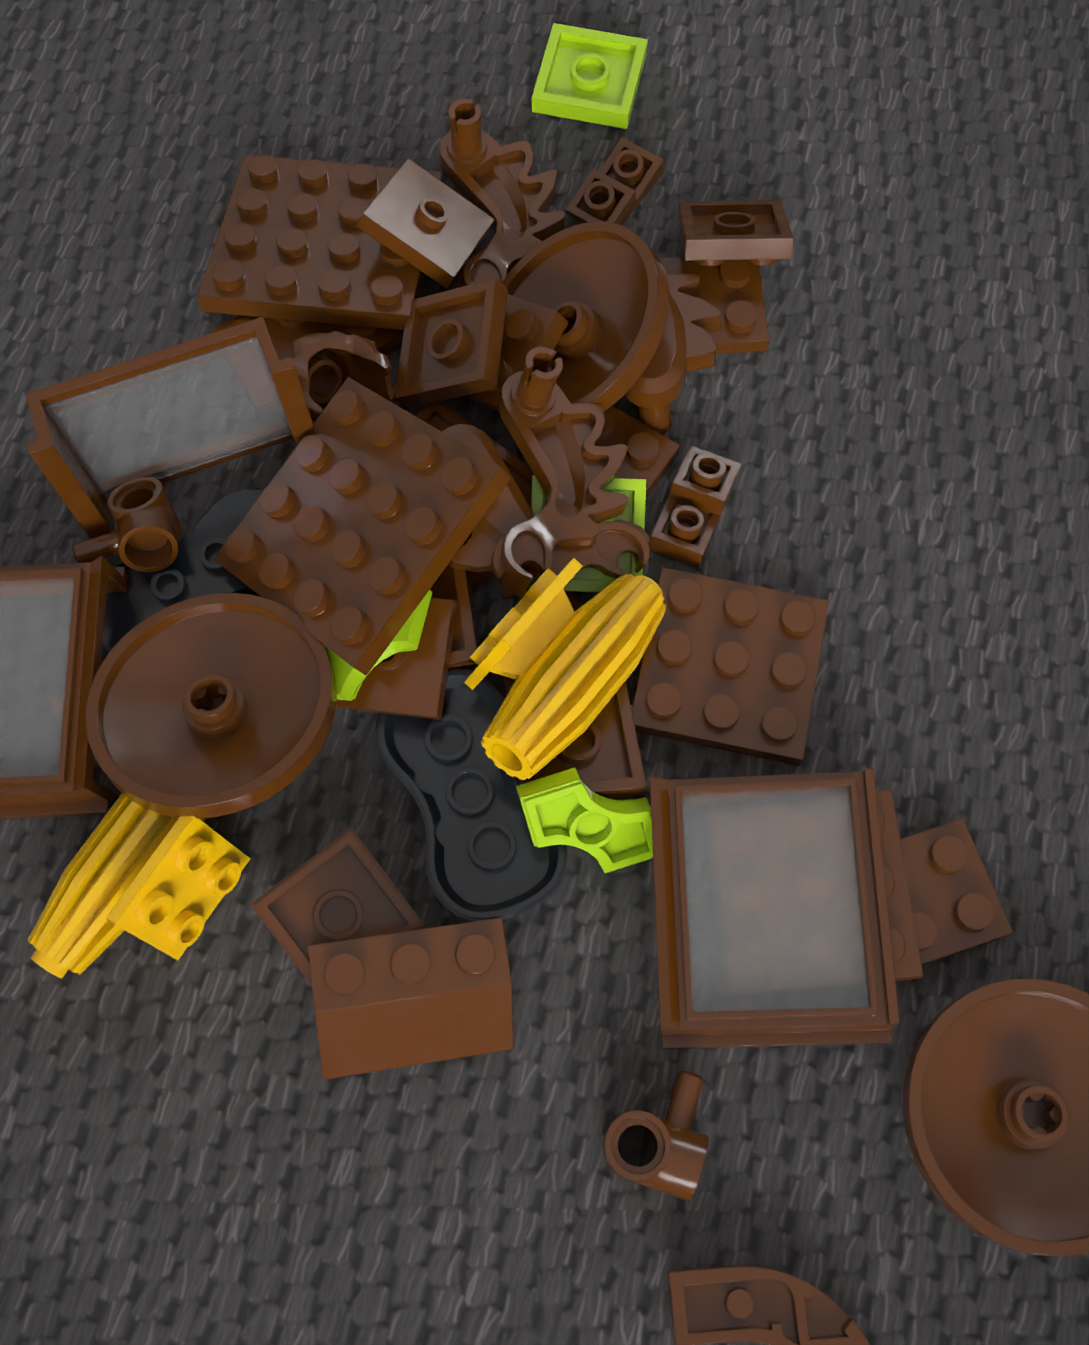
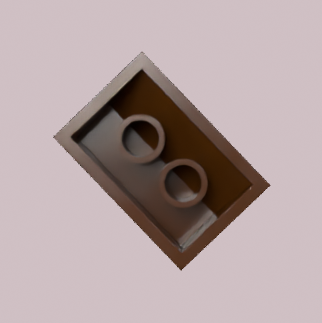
(411, 997)

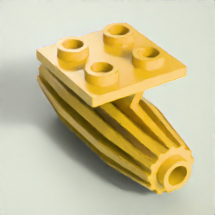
(562, 664)
(139, 877)

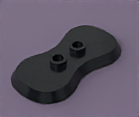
(188, 577)
(471, 811)

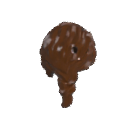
(329, 359)

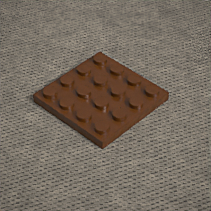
(297, 251)
(361, 522)

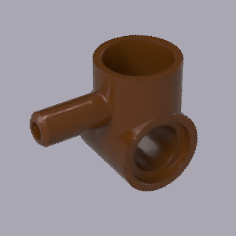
(145, 528)
(677, 1149)

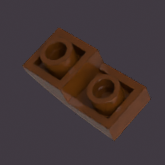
(618, 186)
(694, 506)

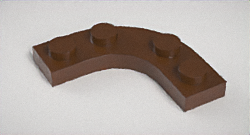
(754, 1307)

